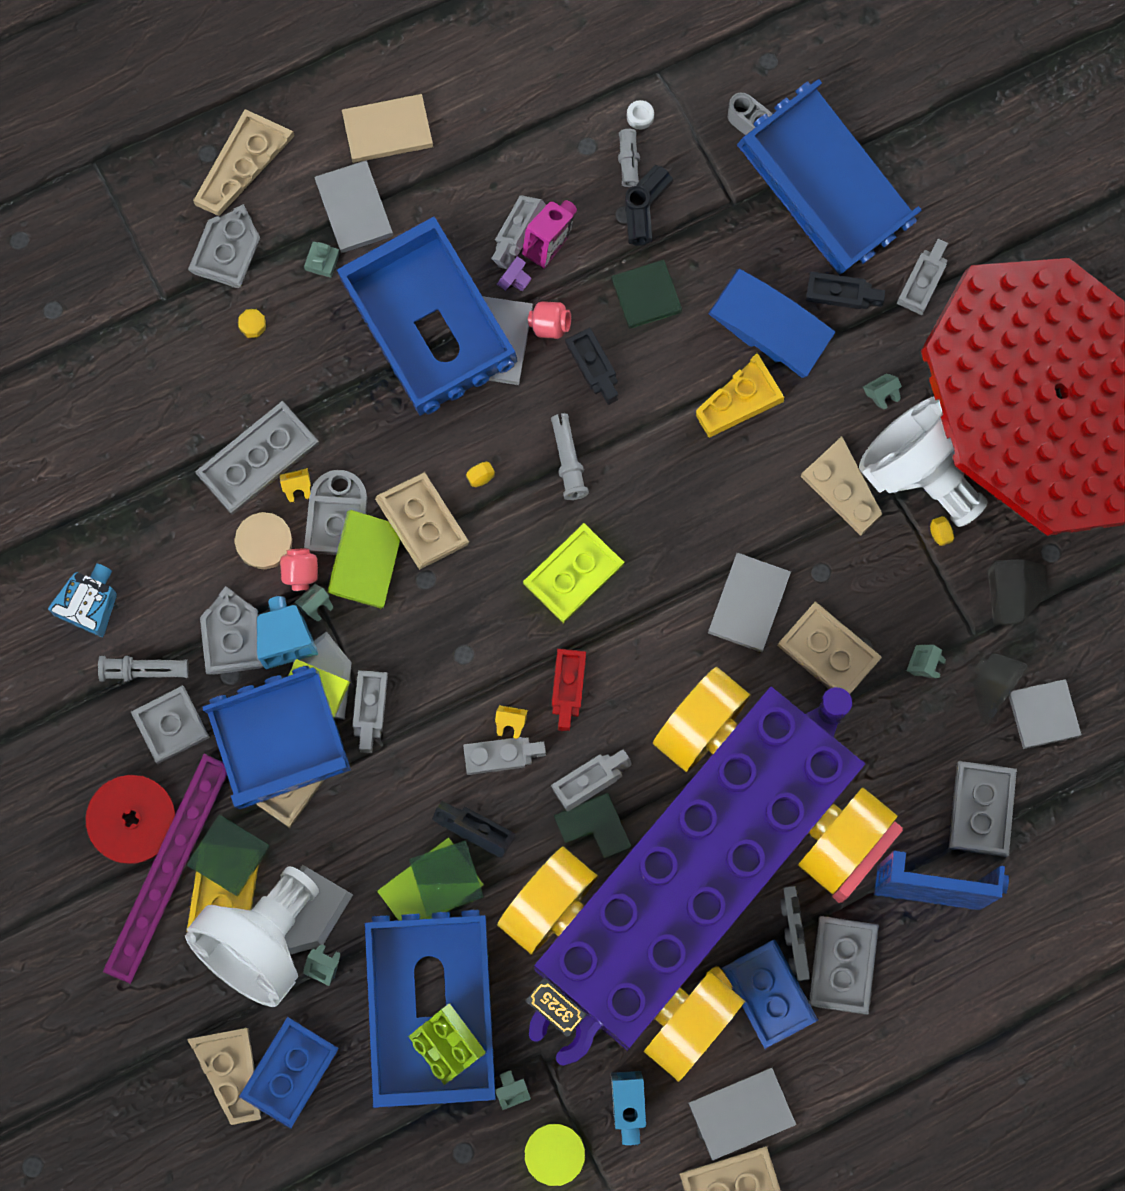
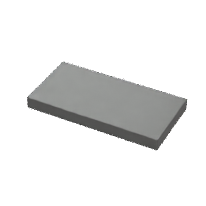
(257, 457)

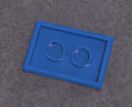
(770, 994)
(288, 1072)

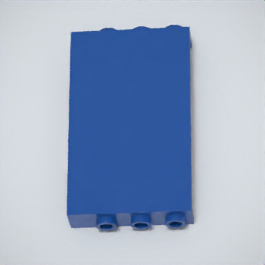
(826, 179)

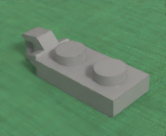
(512, 234)
(924, 278)
(369, 707)
(501, 755)
(590, 779)

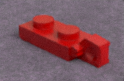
(568, 686)

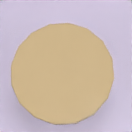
(263, 540)

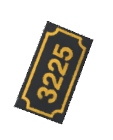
(556, 1007)

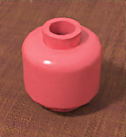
(549, 320)
(299, 568)

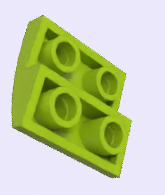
(446, 1044)

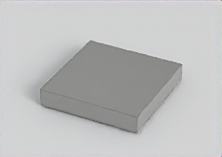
(1044, 714)
(170, 724)

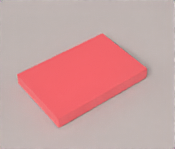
(867, 863)

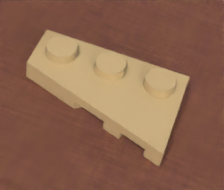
(843, 487)
(228, 1066)

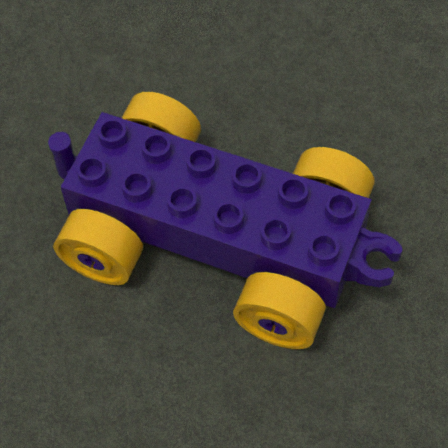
(697, 870)

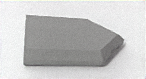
(226, 248)
(229, 635)
(332, 660)
(318, 916)

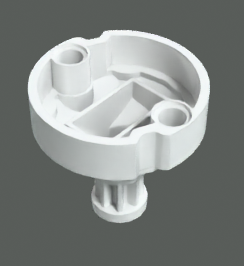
(917, 455)
(250, 945)

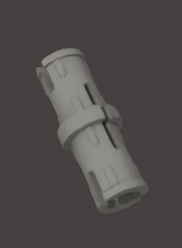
(629, 157)

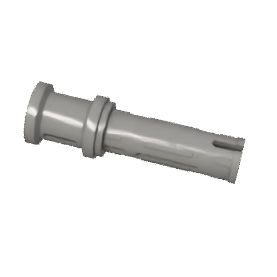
(571, 469)
(129, 668)

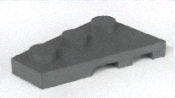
(795, 934)

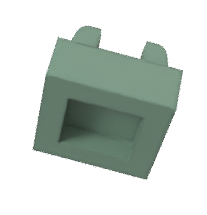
(322, 259)
(881, 388)
(312, 600)
(925, 661)
(321, 966)
(512, 1092)

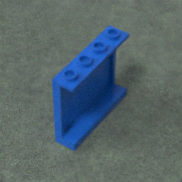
(277, 737)
(895, 883)

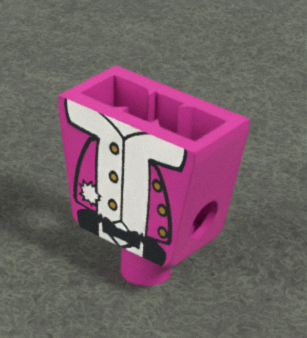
(548, 232)

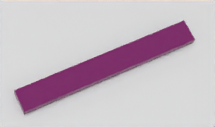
(166, 869)

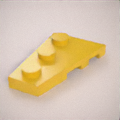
(741, 398)

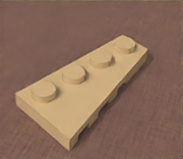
(243, 157)

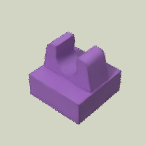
(515, 276)

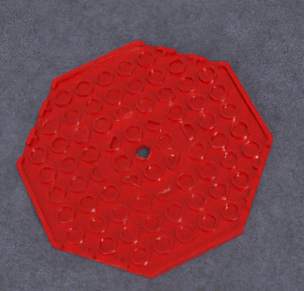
(995, 370)

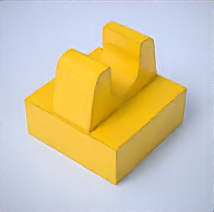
(295, 481)
(510, 717)

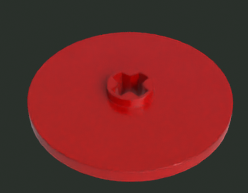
(121, 797)

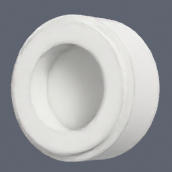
(640, 114)

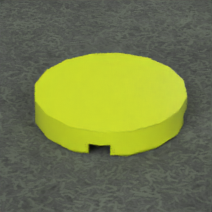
(554, 1154)

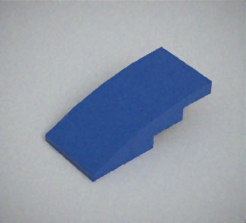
(771, 323)

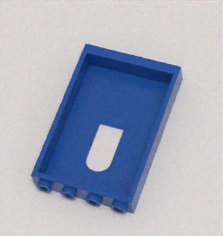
(408, 282)
(392, 952)

